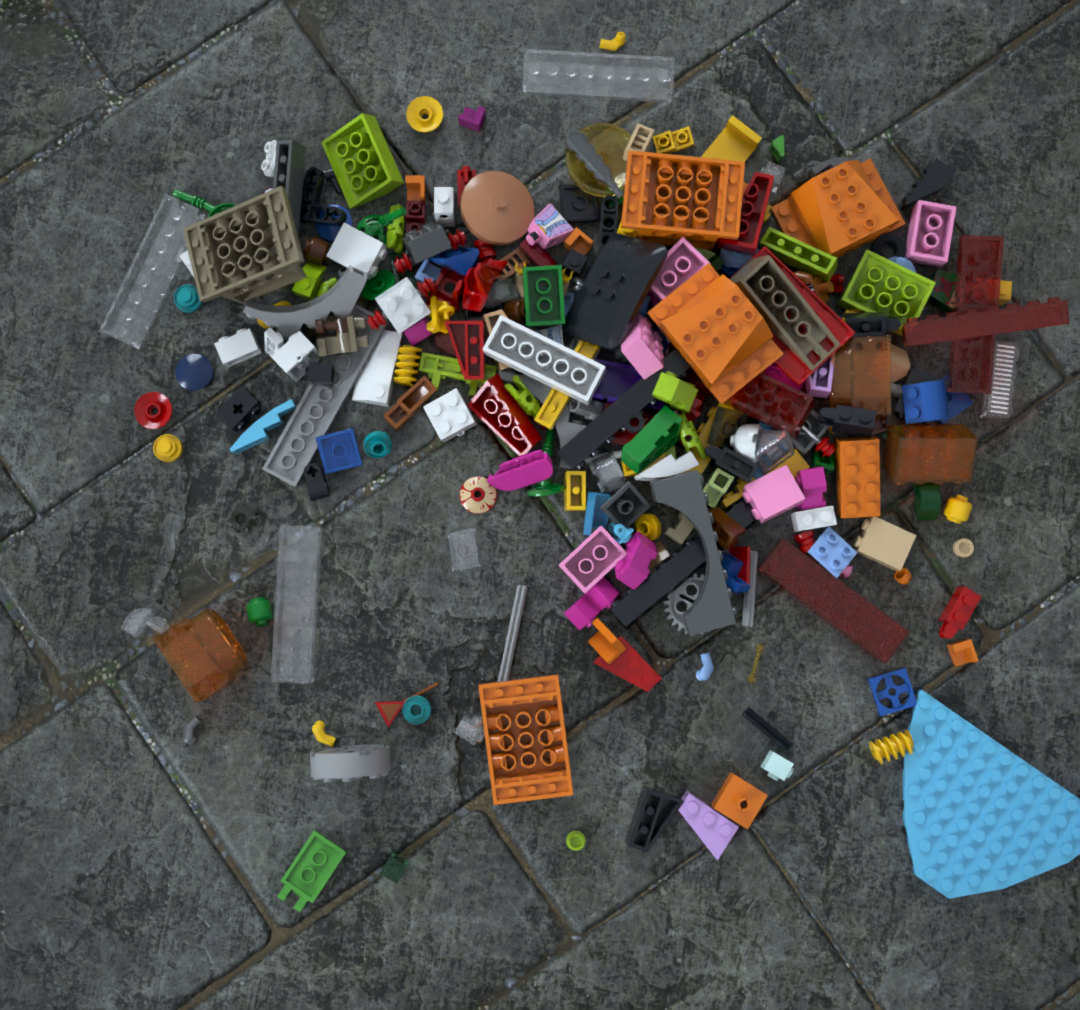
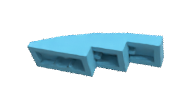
(258, 431)

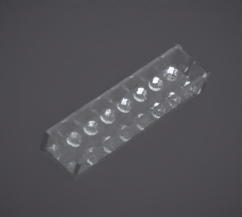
(598, 75)
(150, 274)
(296, 604)

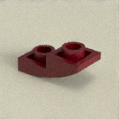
(415, 215)

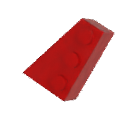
(468, 342)

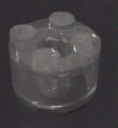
(608, 472)

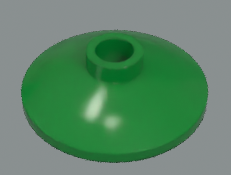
(378, 284)

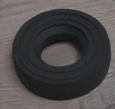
(890, 238)

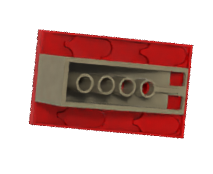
(796, 316)

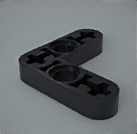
(315, 209)

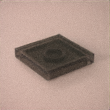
(724, 425)

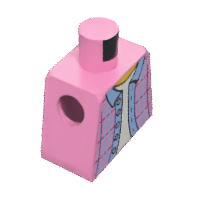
(548, 228)

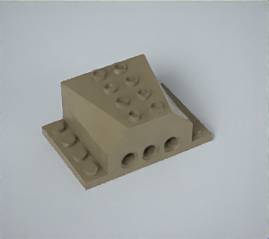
(246, 249)

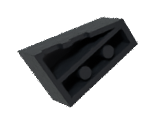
(650, 817)

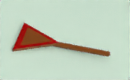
(391, 708)

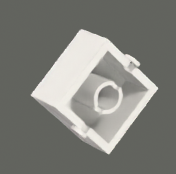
(296, 355)
(450, 415)

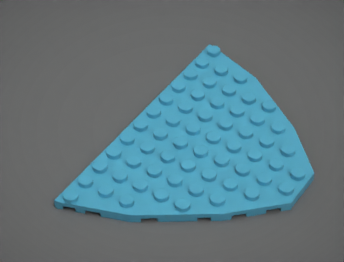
(978, 810)

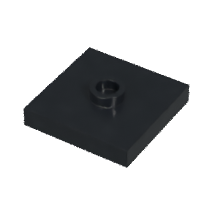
(578, 205)

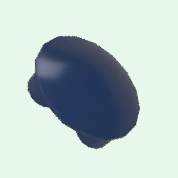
(194, 372)

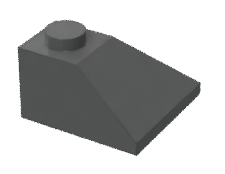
(625, 505)

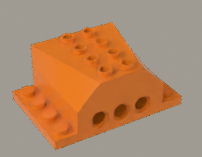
(682, 198)
(839, 209)
(716, 332)
(526, 739)

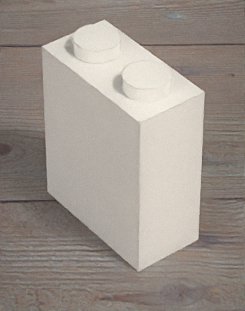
(357, 250)

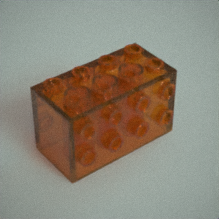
(930, 453)

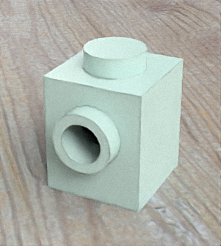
(777, 766)

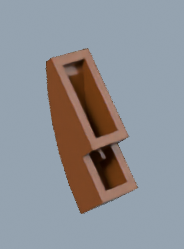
(409, 403)

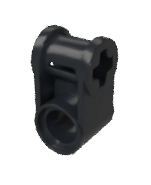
(317, 485)

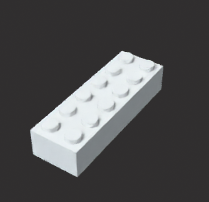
(544, 360)

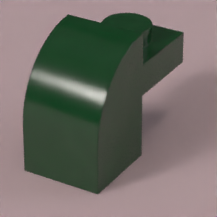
(927, 501)

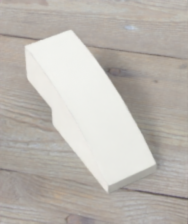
(668, 467)

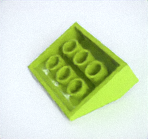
(362, 161)
(886, 288)

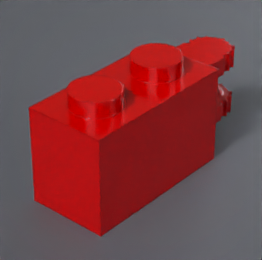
(958, 611)

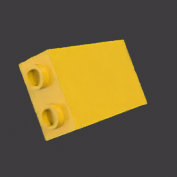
(734, 142)

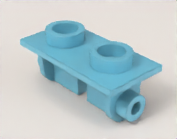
(620, 532)

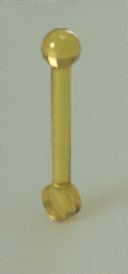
(751, 679)

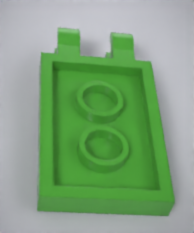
(311, 869)

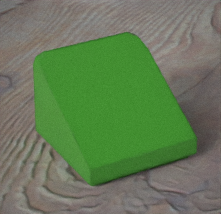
(777, 148)

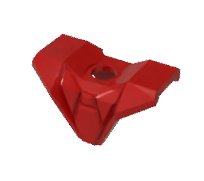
(447, 276)
(479, 282)

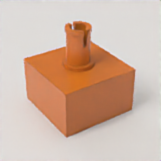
(739, 800)

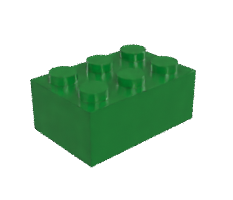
(543, 296)

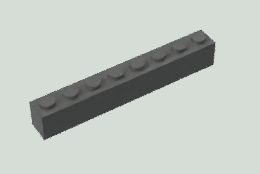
(289, 174)

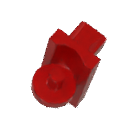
(696, 407)

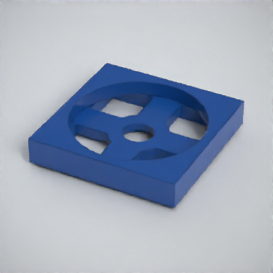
(873, 682)

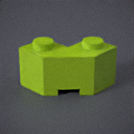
(675, 392)

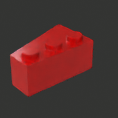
(631, 667)

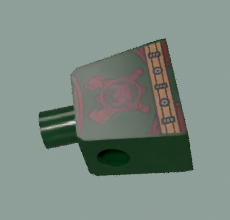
(943, 291)

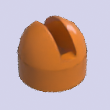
(906, 576)

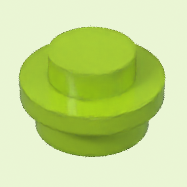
(575, 840)

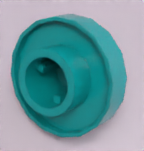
(187, 298)
(377, 444)
(416, 709)

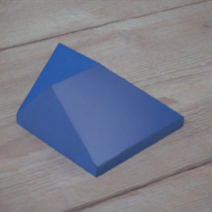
(457, 260)

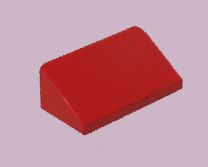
(743, 554)

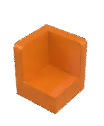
(416, 187)
(579, 242)
(962, 652)

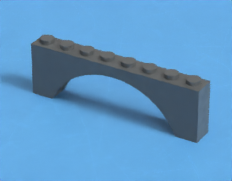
(713, 605)

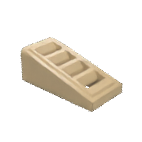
(632, 142)

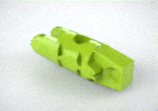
(395, 231)
(523, 397)
(688, 428)

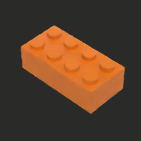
(857, 477)

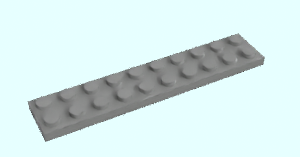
(319, 409)

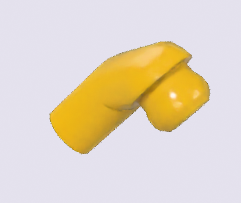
(615, 43)
(320, 735)

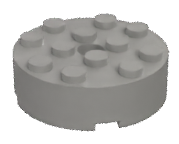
(350, 762)

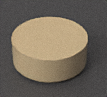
(963, 548)

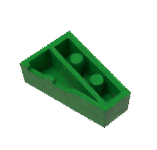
(652, 440)

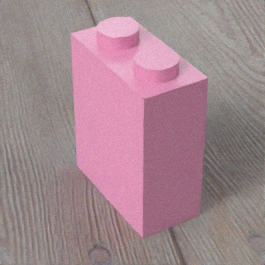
(773, 494)

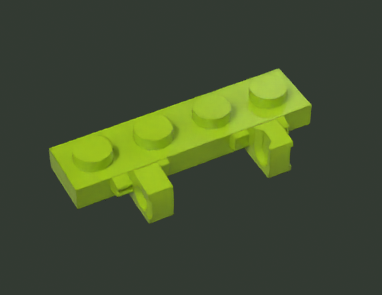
(441, 367)

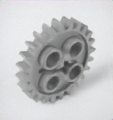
(674, 599)

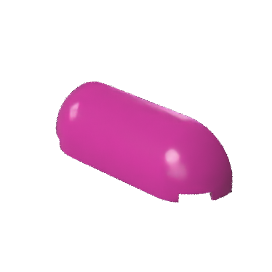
(522, 471)

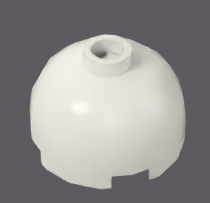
(745, 441)

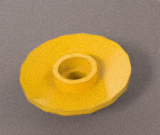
(424, 106)

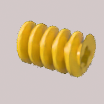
(406, 365)
(892, 746)

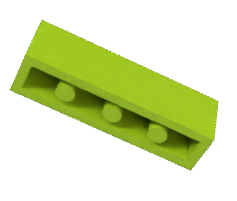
(799, 254)

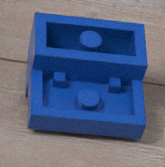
(925, 402)

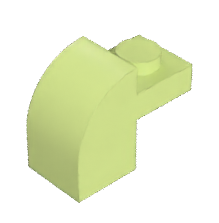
(717, 485)

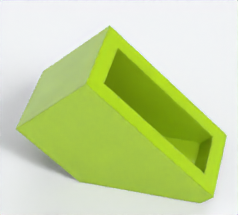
(308, 287)

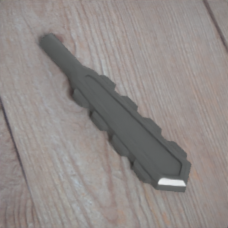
(586, 153)

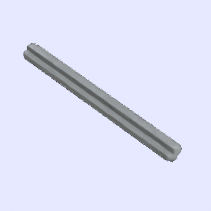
(512, 633)

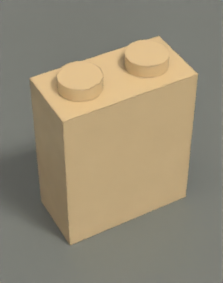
(884, 543)

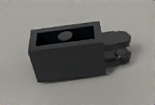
(871, 323)
(849, 420)
(732, 463)

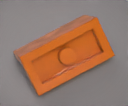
(605, 642)

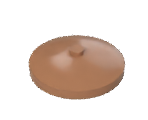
(496, 208)

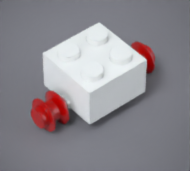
(402, 305)

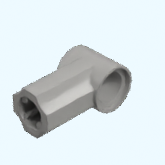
(589, 411)

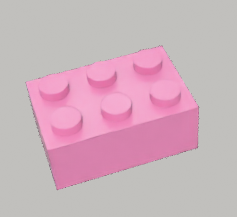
(930, 233)
(678, 267)
(643, 347)
(592, 559)

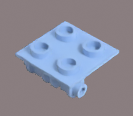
(832, 552)

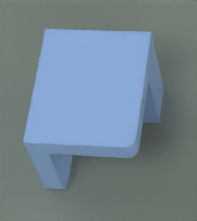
(427, 270)

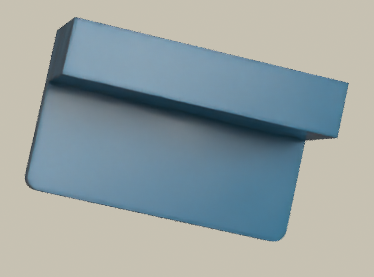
(594, 514)

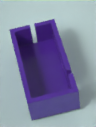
(617, 381)

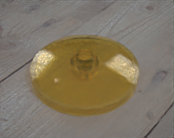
(610, 143)

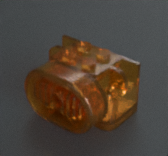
(863, 374)
(202, 654)

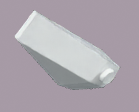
(376, 378)

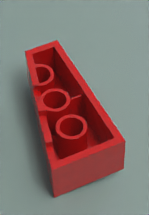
(752, 215)
(504, 416)

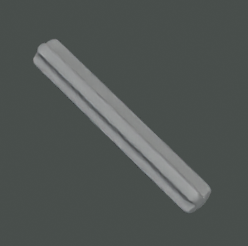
(749, 598)

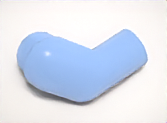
(707, 668)

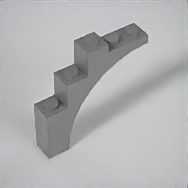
(289, 319)
(564, 429)

